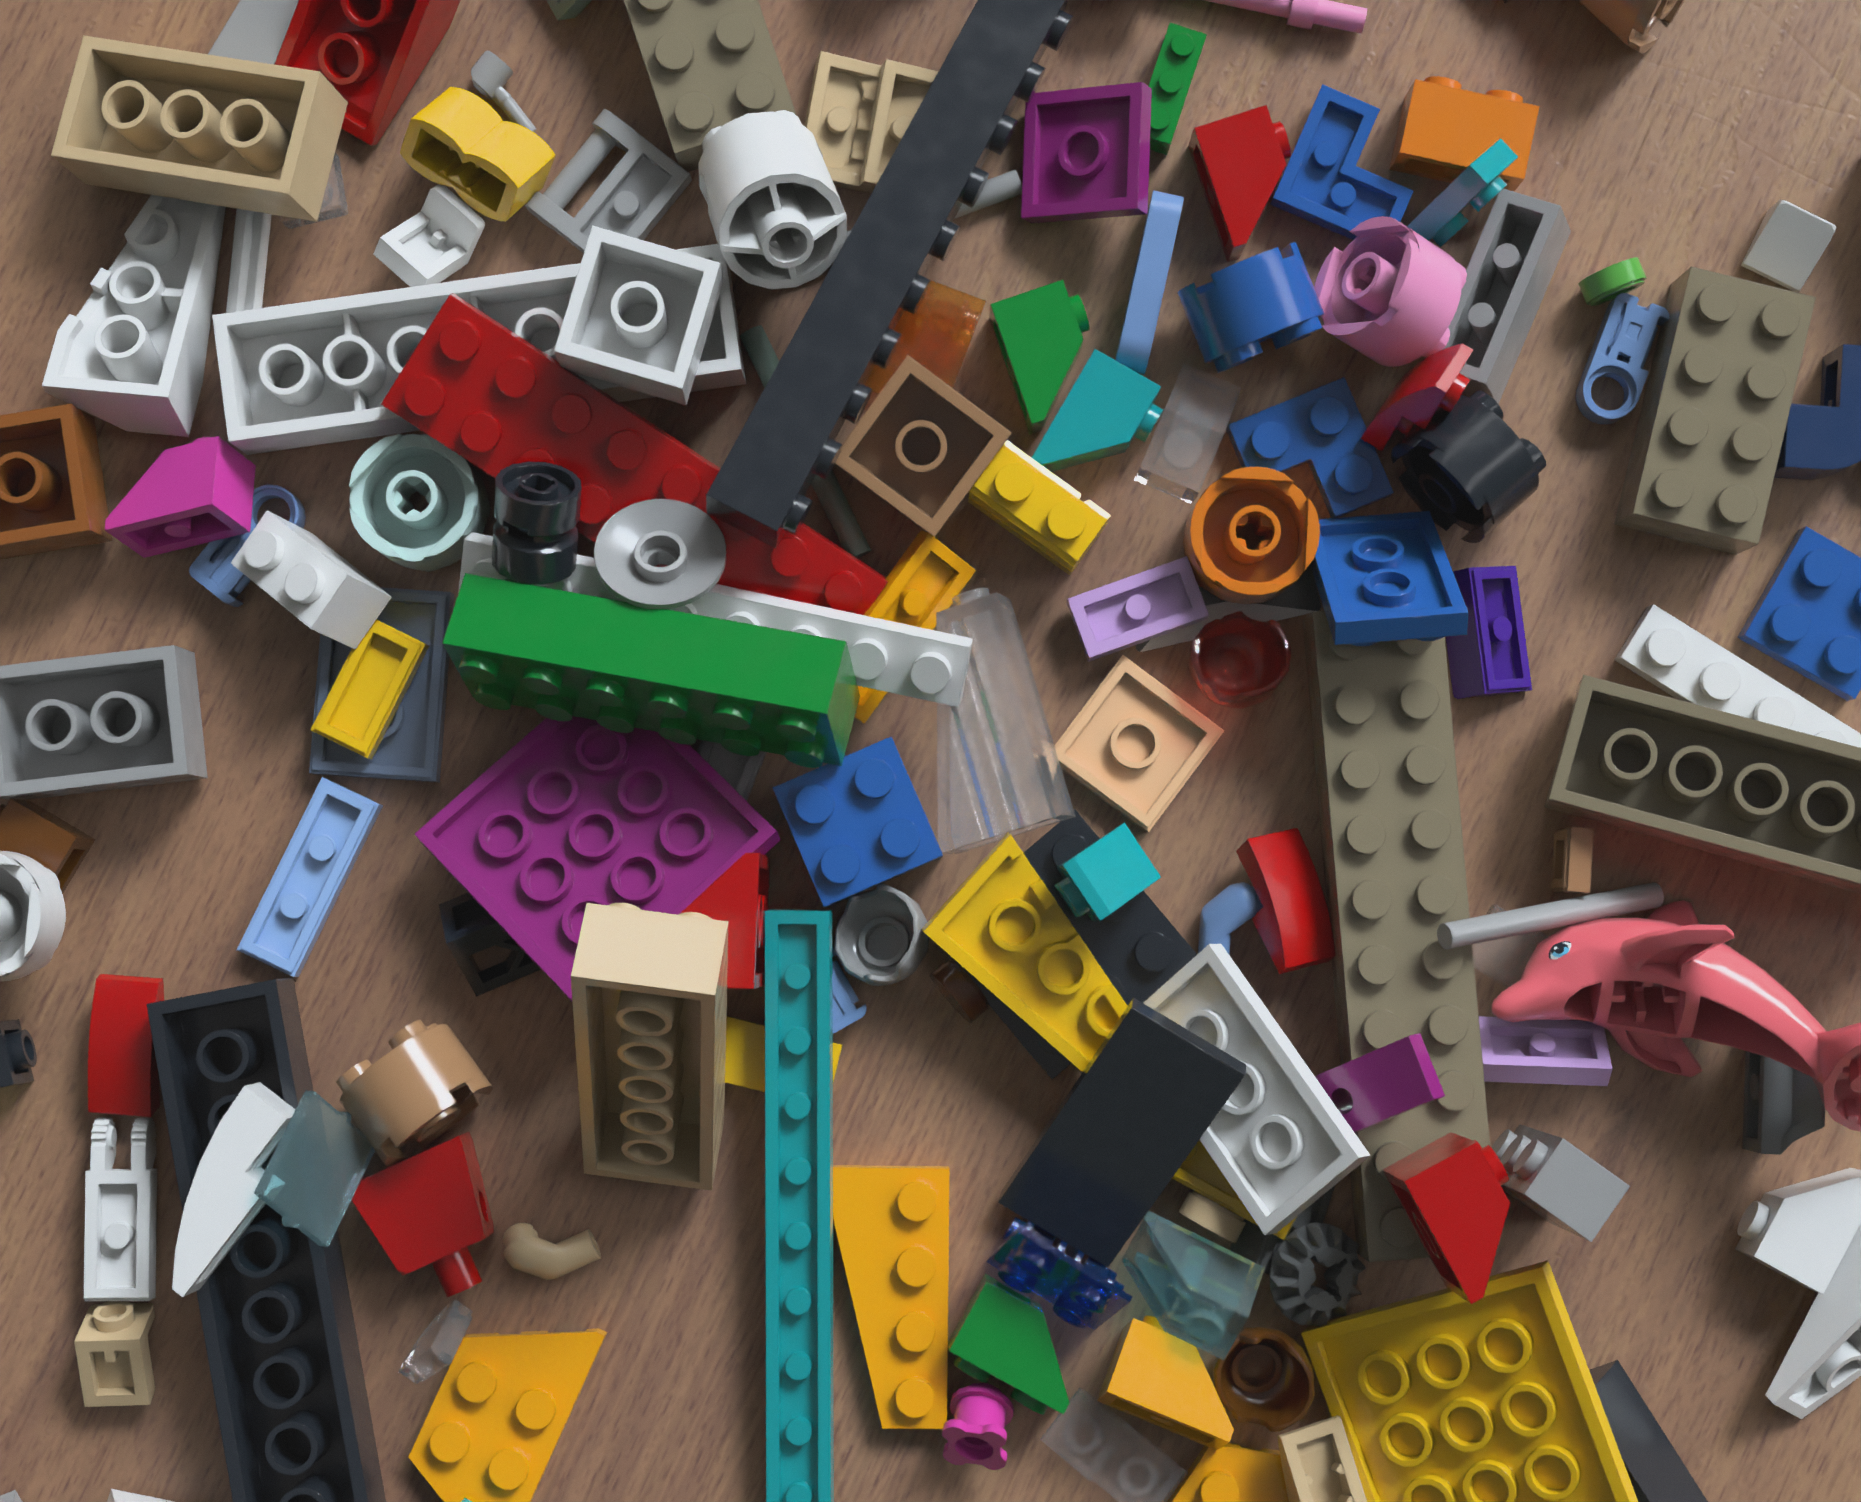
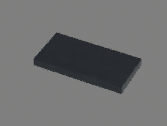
(1122, 1132)

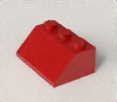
(741, 899)

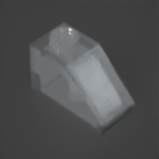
(1188, 434)

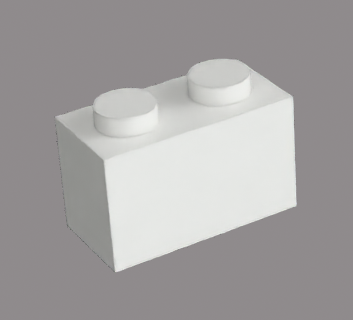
(311, 580)

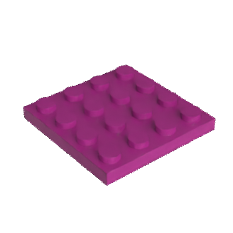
(590, 821)

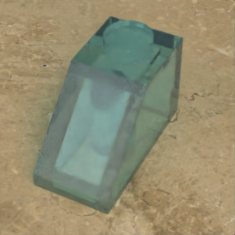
(1192, 1283)

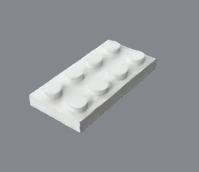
(1279, 1129)

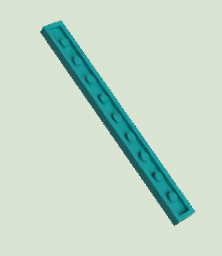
(799, 1206)

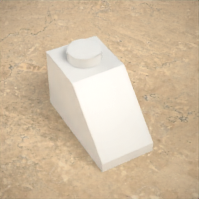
(1804, 1227)

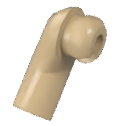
(545, 1259)

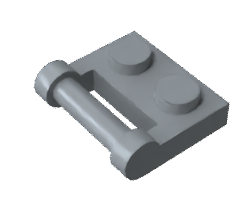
(629, 198)

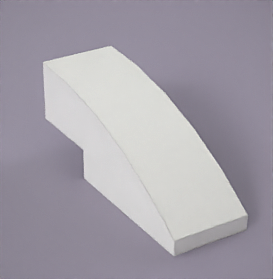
(224, 1185)

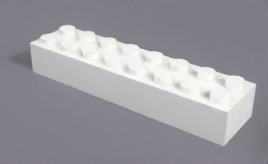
(327, 364)

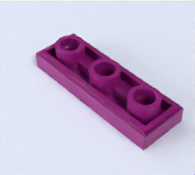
(1383, 1083)

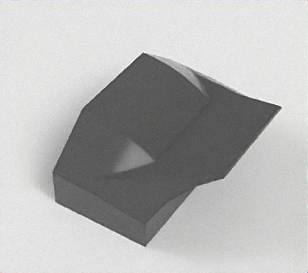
(1778, 1105)

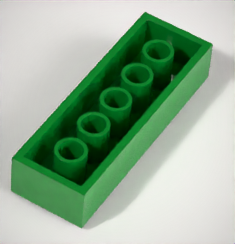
(654, 670)

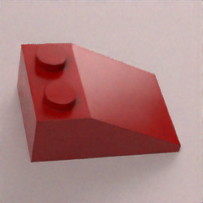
(367, 52)

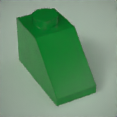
(1039, 345)

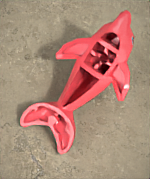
(1678, 981)

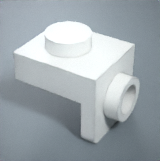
(432, 241)

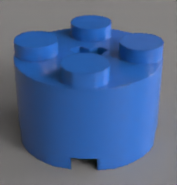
(1251, 304)

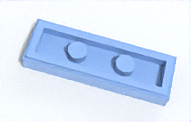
(309, 877)

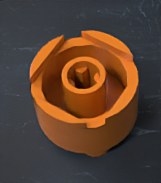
(1276, 511)

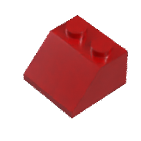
(1455, 1208)

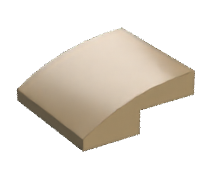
(862, 114)

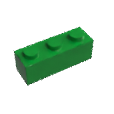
(1172, 82)

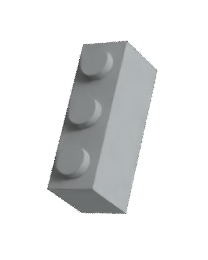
(1506, 286)
(1558, 1180)

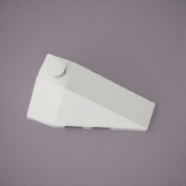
(145, 329)
(1828, 1344)

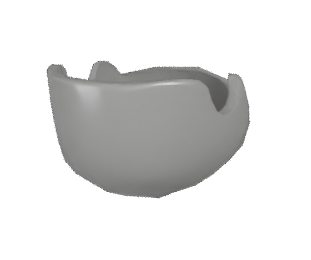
(881, 936)

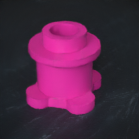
(978, 1426)

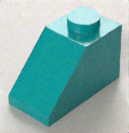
(1100, 415)

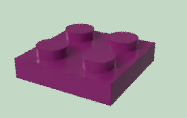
(1087, 153)

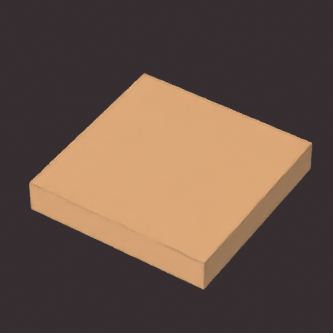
(1135, 743)

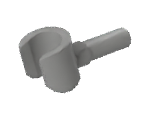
(489, 77)

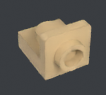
(116, 1354)

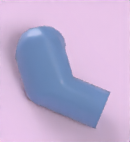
(1226, 914)

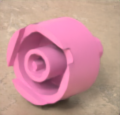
(1389, 293)

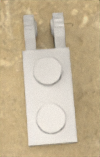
(121, 1216)

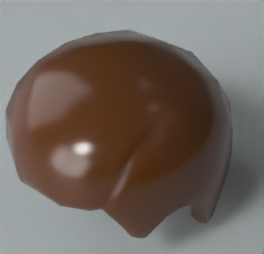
(1265, 1379)

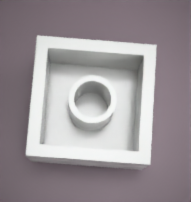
(639, 315)

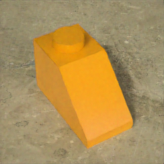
(1165, 1384)

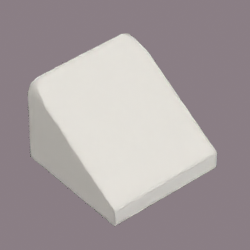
(1788, 245)

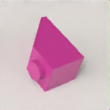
(186, 499)

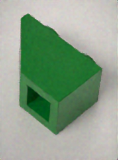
(1009, 1338)

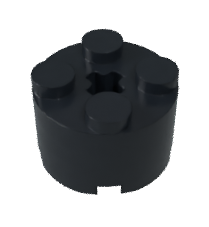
(1469, 466)

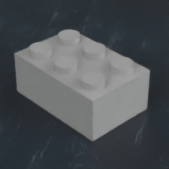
(100, 723)

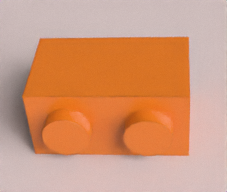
(1451, 127)

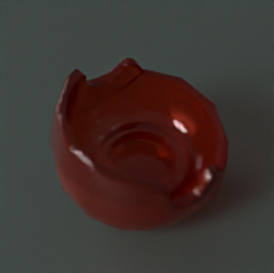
(1239, 660)

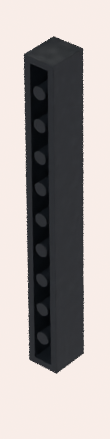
(884, 266)

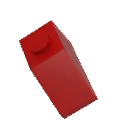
(1238, 171)

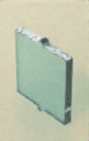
(315, 1169)

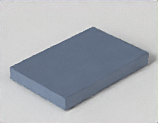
(415, 735)

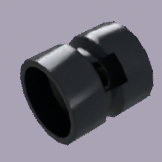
(536, 522)

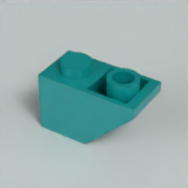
(1105, 875)

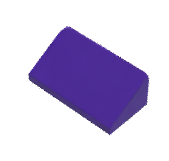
(1494, 651)

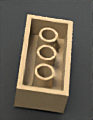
(200, 128)

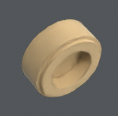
(1212, 1216)

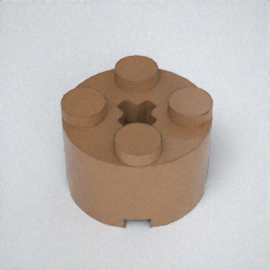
(413, 1090)

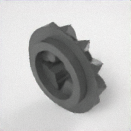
(1294, 1273)

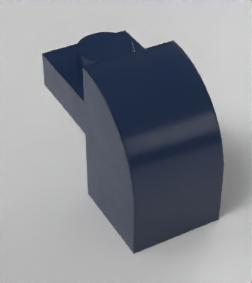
(1826, 436)

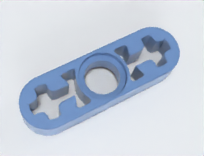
(1149, 281)

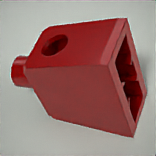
(430, 1212)

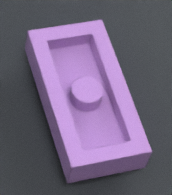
(1137, 608)
(1544, 1052)

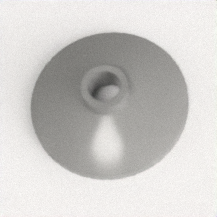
(660, 534)

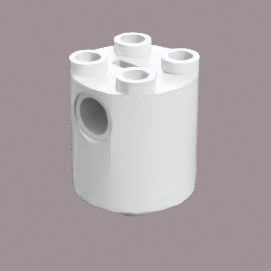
(771, 200)

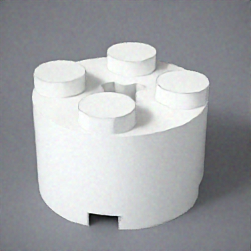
(29, 915)

